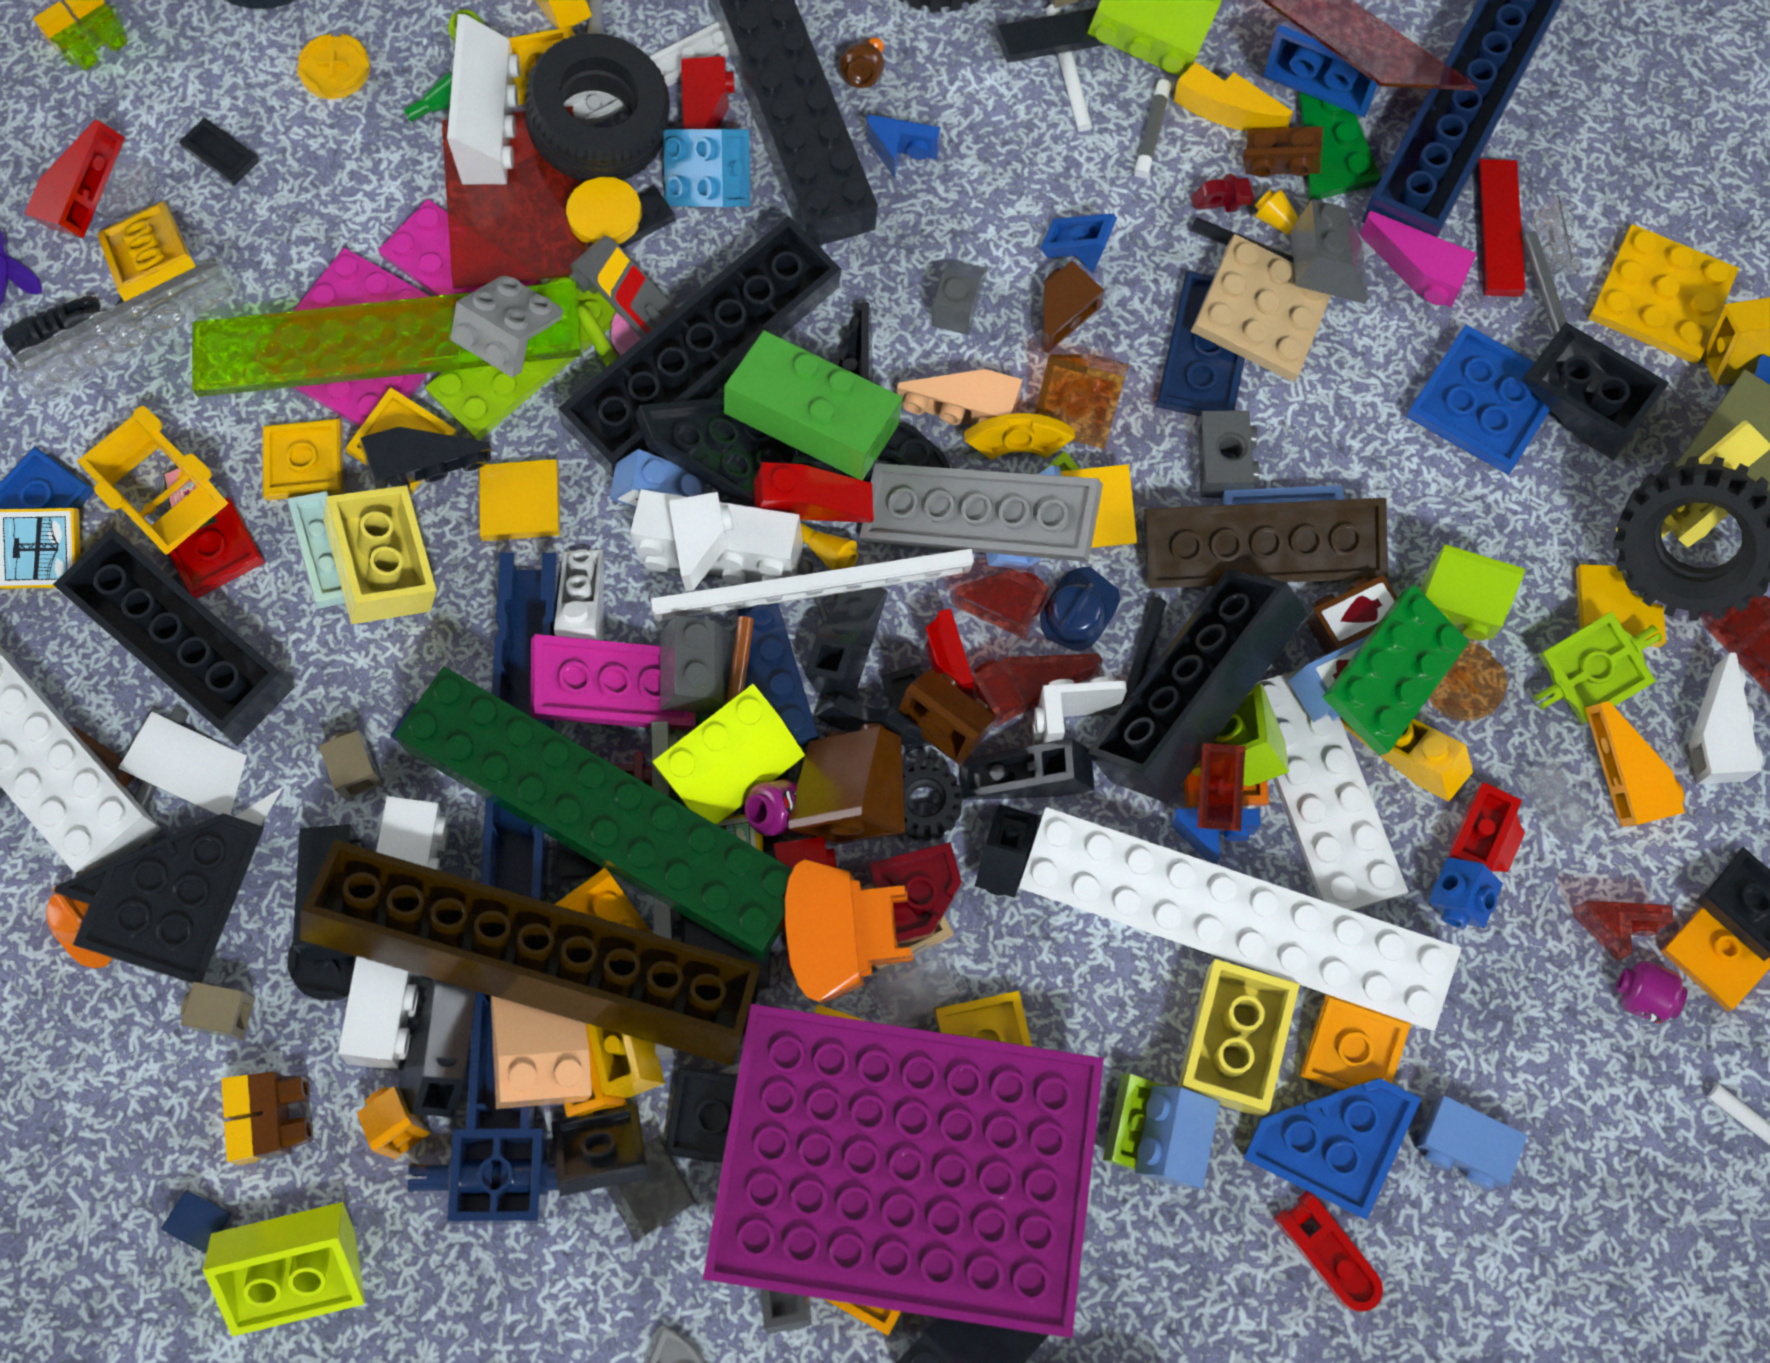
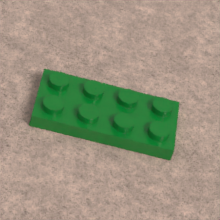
(1396, 670)

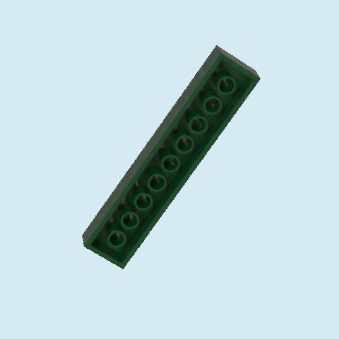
(599, 811)

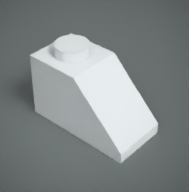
(699, 534)

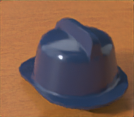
(1079, 609)

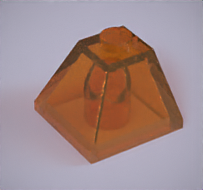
(1083, 394)

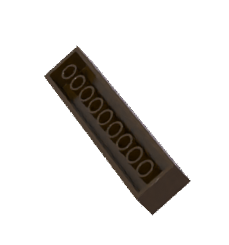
(529, 952)

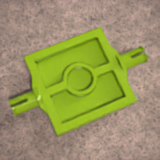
(1597, 666)

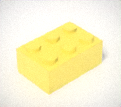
(379, 554)
(1239, 1037)

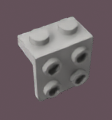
(501, 320)

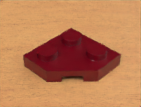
(930, 883)

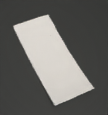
(191, 768)

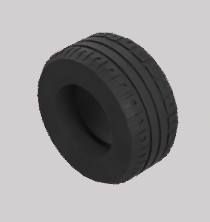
(605, 66)

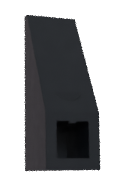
(411, 455)
(845, 643)
(439, 1051)

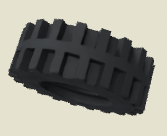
(1681, 584)

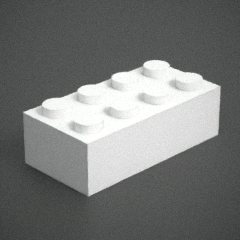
(759, 547)

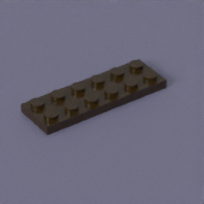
(1267, 540)

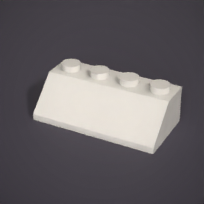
(482, 103)

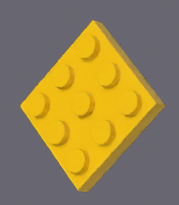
(1664, 293)

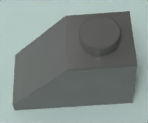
(958, 296)

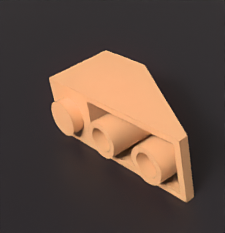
(962, 396)

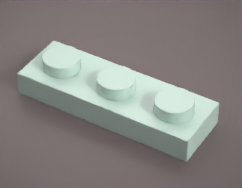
(314, 545)

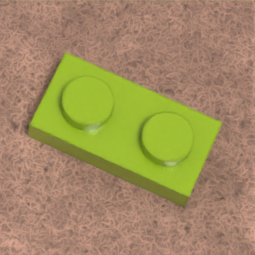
(1128, 1120)

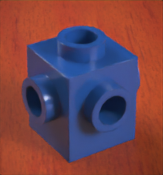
(1465, 893)

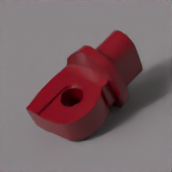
(1229, 192)

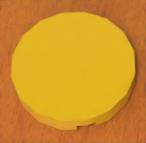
(333, 66)
(604, 208)

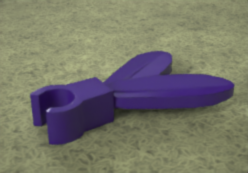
(15, 272)

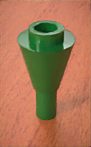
(434, 100)

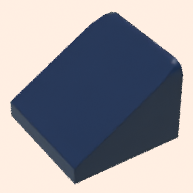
(195, 1220)

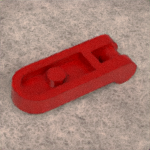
(1332, 1255)

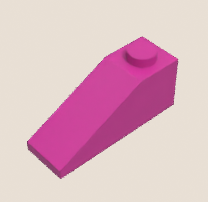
(1421, 260)

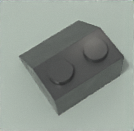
(1329, 252)
(694, 665)

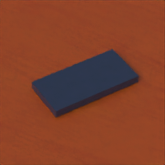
(1197, 371)

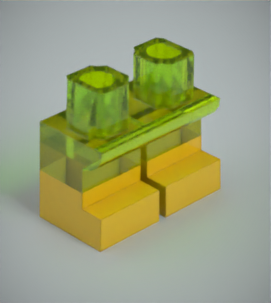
(77, 42)

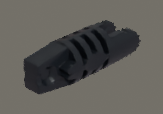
(42, 327)

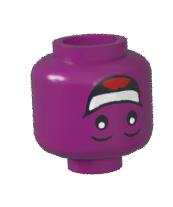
(770, 806)
(1652, 992)

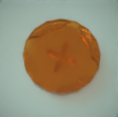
(1471, 686)

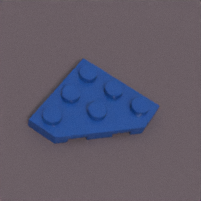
(1337, 1142)

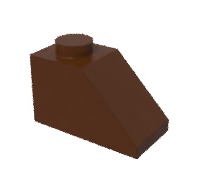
(1067, 303)

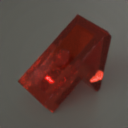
(1615, 922)

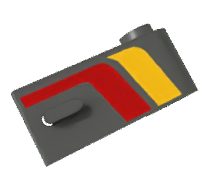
(622, 284)

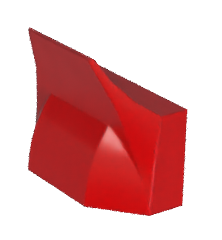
(947, 652)
(1489, 829)

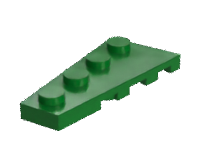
(1345, 153)

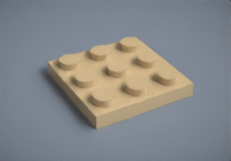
(1260, 310)

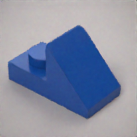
(893, 136)
(1079, 237)
(1207, 840)

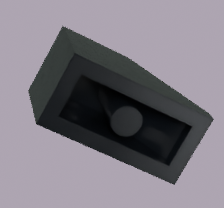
(1006, 851)

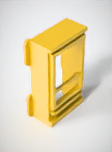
(128, 448)

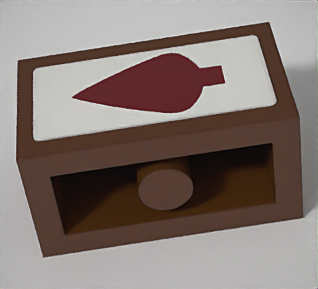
(1351, 615)

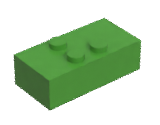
(812, 405)

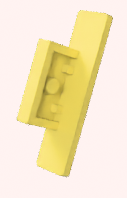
(1696, 520)

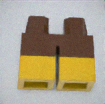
(261, 1116)

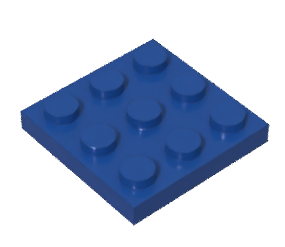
(1481, 400)

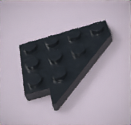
(711, 444)
(168, 899)

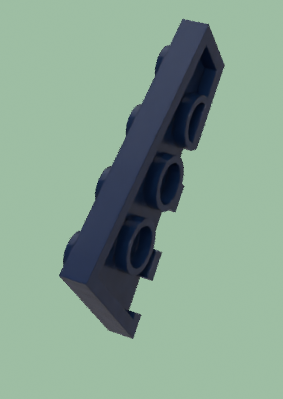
(776, 673)

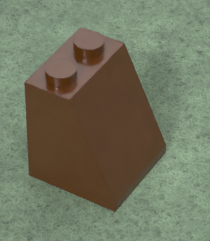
(851, 787)

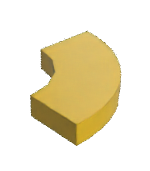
(1019, 434)

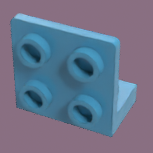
(707, 167)

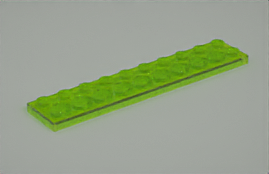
(355, 343)

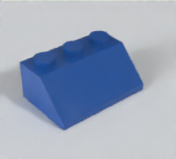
(1317, 71)

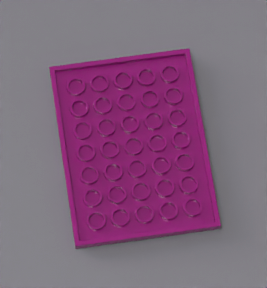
(907, 1171)

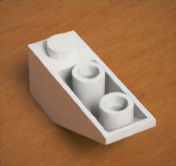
(581, 596)
(1723, 735)

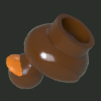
(862, 63)

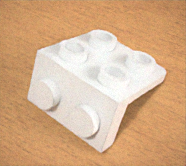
(1066, 699)

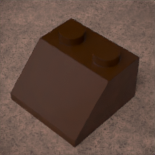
(947, 715)

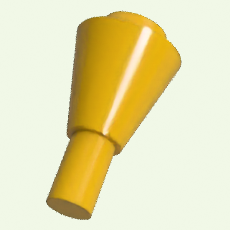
(1276, 211)
(831, 549)

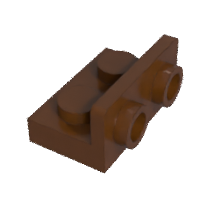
(1283, 151)

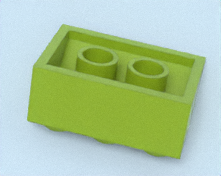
(1156, 30)

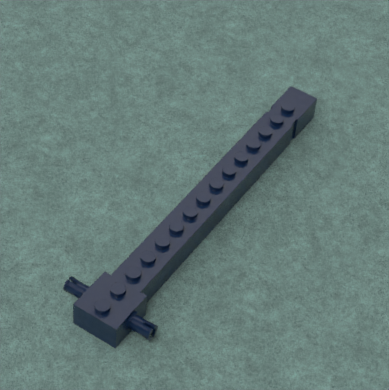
(501, 1158)

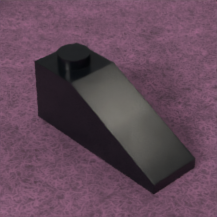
(1029, 772)

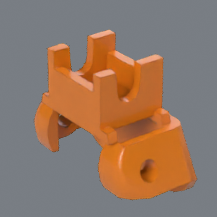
(838, 930)

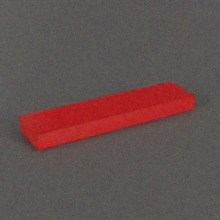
(1500, 228)

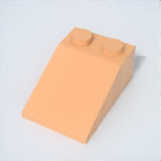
(538, 1057)

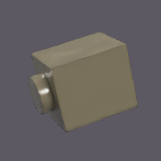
(350, 764)
(217, 1010)

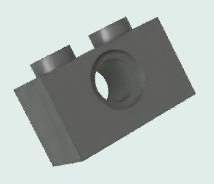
(1226, 432)

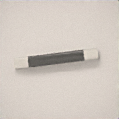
(1152, 129)

